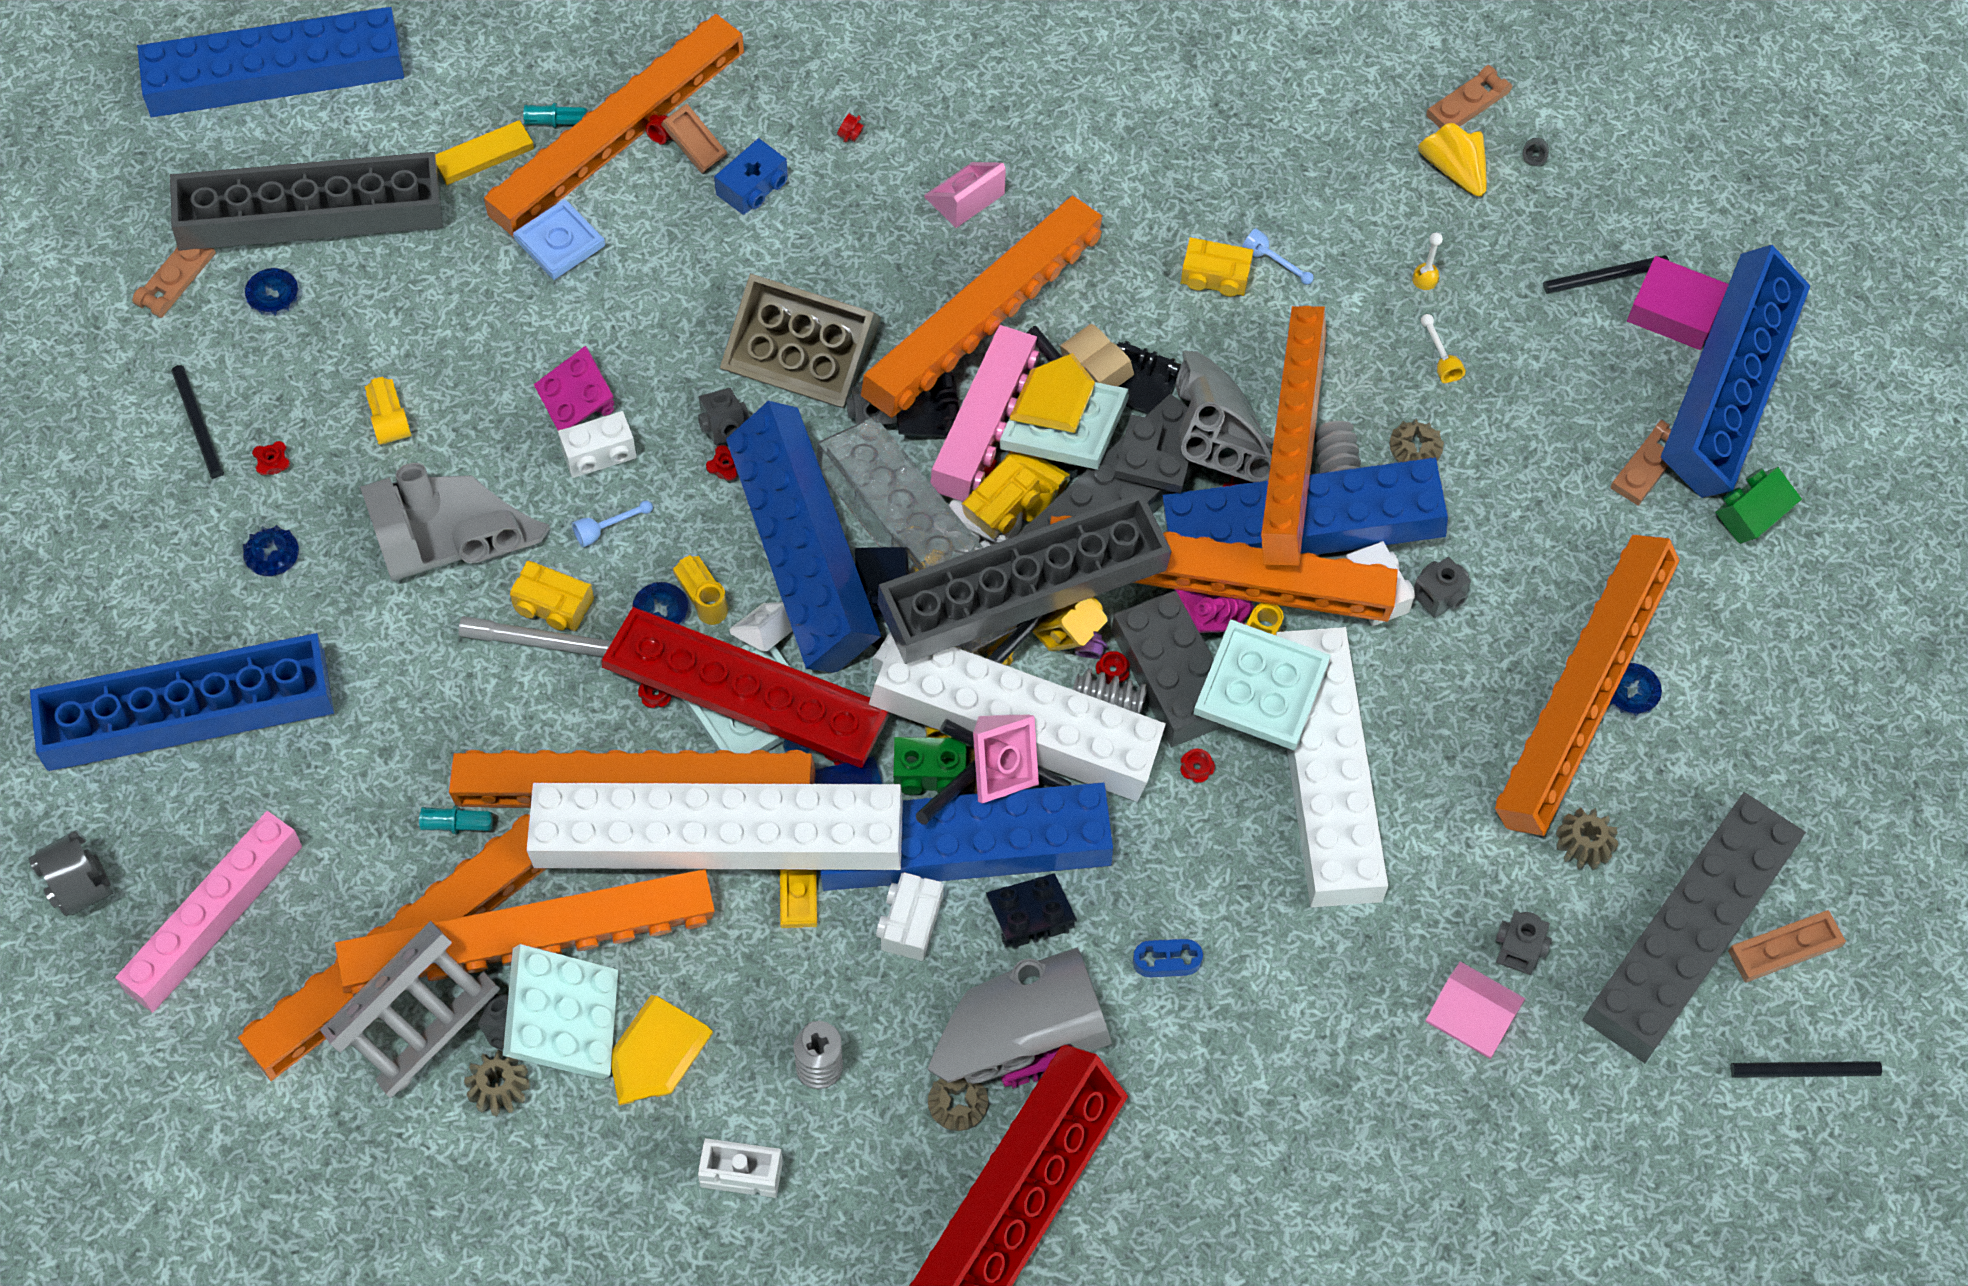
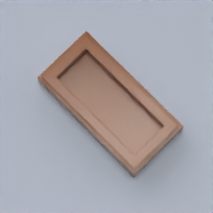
(694, 138)

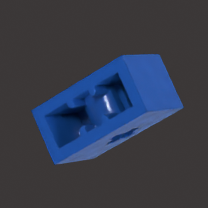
(751, 177)

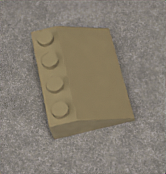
(799, 340)

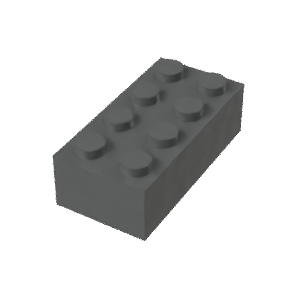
(1171, 661)

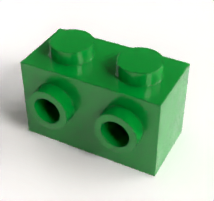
(1758, 504)
(927, 763)

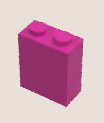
(1677, 302)

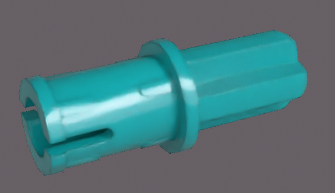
(552, 115)
(455, 819)

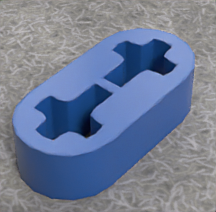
(1166, 949)

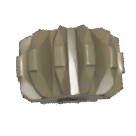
(1581, 847)
(492, 1069)

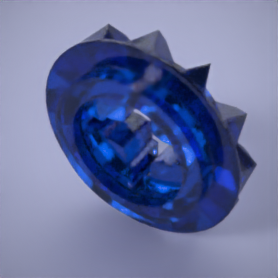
(277, 280)
(277, 561)
(665, 594)
(1648, 686)

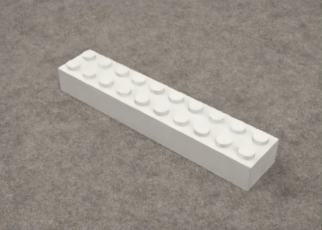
(716, 826)

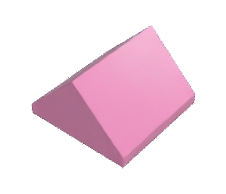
(968, 191)
(1005, 755)
(1474, 1009)

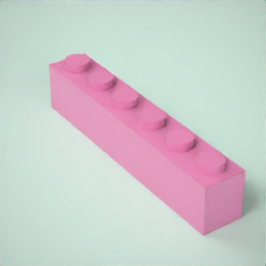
(984, 413)
(209, 911)

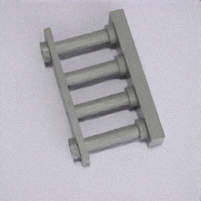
(398, 976)

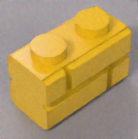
(1216, 267)
(1002, 497)
(551, 596)
(1071, 625)

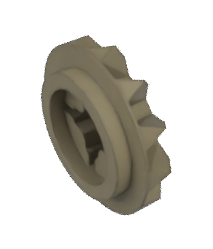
(1405, 450)
(961, 1116)

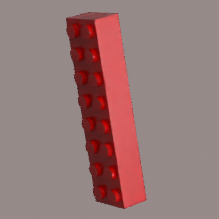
(1027, 1175)

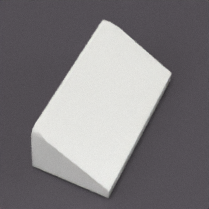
(763, 626)

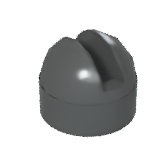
(1529, 148)

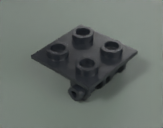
(1152, 377)
(932, 410)
(879, 566)
(1031, 909)

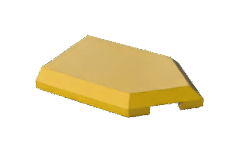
(1055, 395)
(656, 1051)

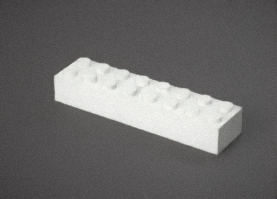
(1072, 730)
(1335, 786)

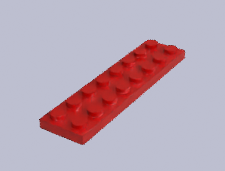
(745, 687)

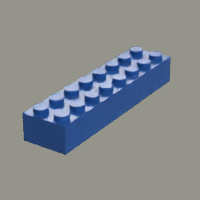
(270, 62)
(1736, 372)
(1342, 509)
(802, 538)
(180, 702)
(1001, 837)

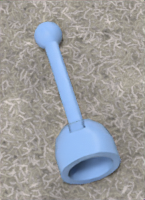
(1259, 242)
(588, 530)

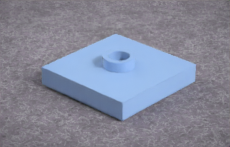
(559, 239)

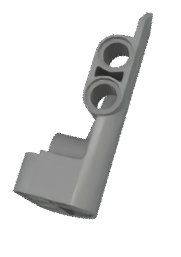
(1229, 426)
(443, 520)
(1008, 1023)

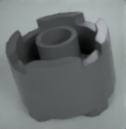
(72, 874)

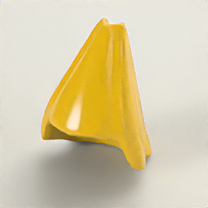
(1458, 156)

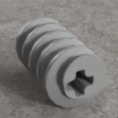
(1336, 447)
(1112, 692)
(818, 1055)

